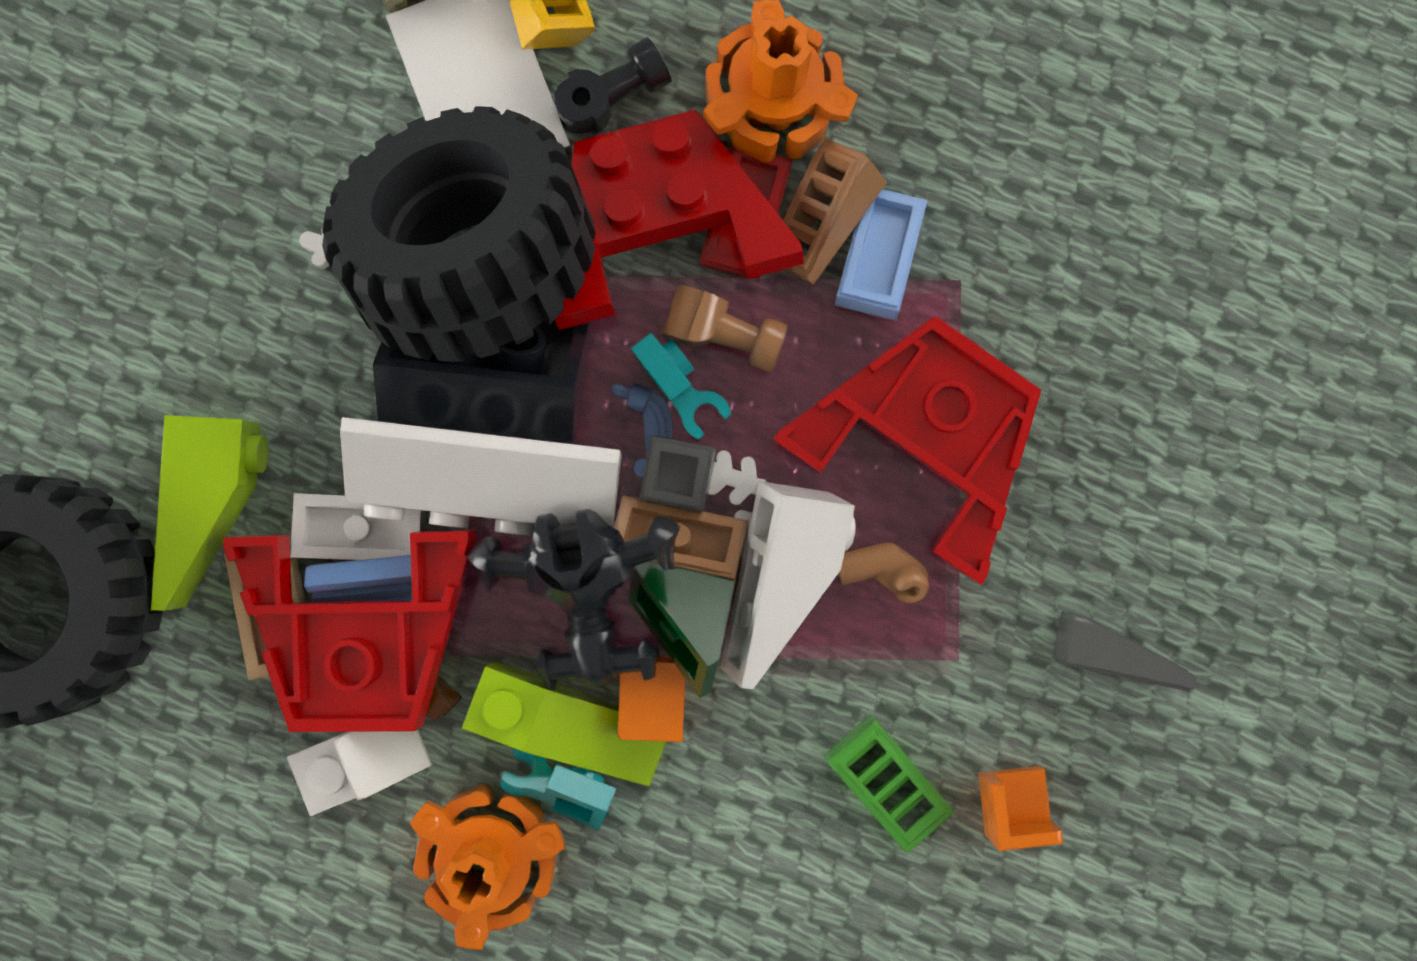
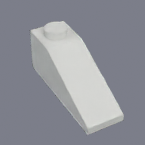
(786, 567)

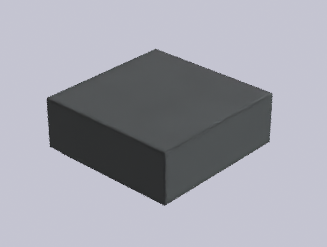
(678, 473)

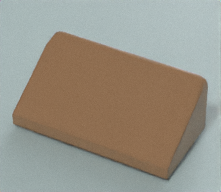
(705, 540)

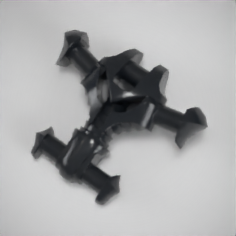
(579, 571)

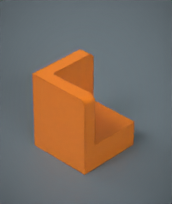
(652, 707)
(1017, 809)

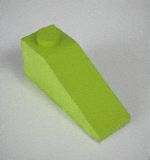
(203, 487)
(557, 724)

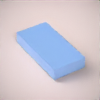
(881, 255)

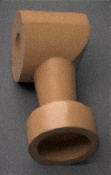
(702, 318)

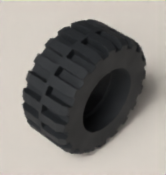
(485, 284)
(106, 598)

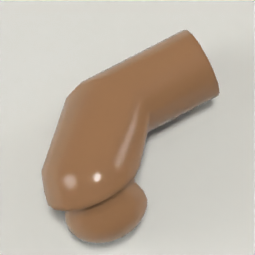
(890, 567)

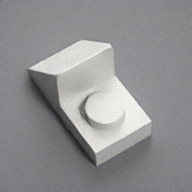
(355, 766)

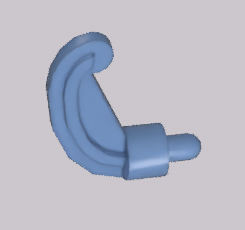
(655, 414)

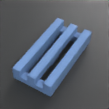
(361, 580)

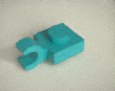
(668, 370)
(563, 791)

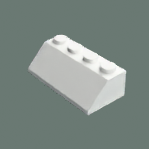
(474, 476)

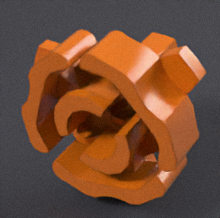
(775, 82)
(475, 899)

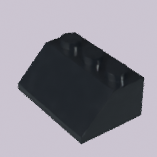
(517, 393)

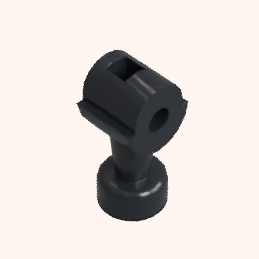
(587, 98)

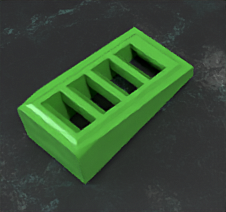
(853, 747)

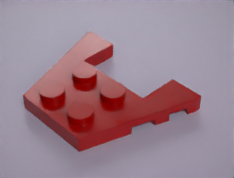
(663, 185)
(948, 411)
(353, 660)

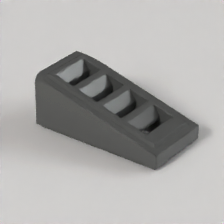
(1098, 649)

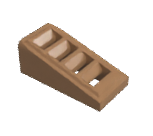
(852, 184)

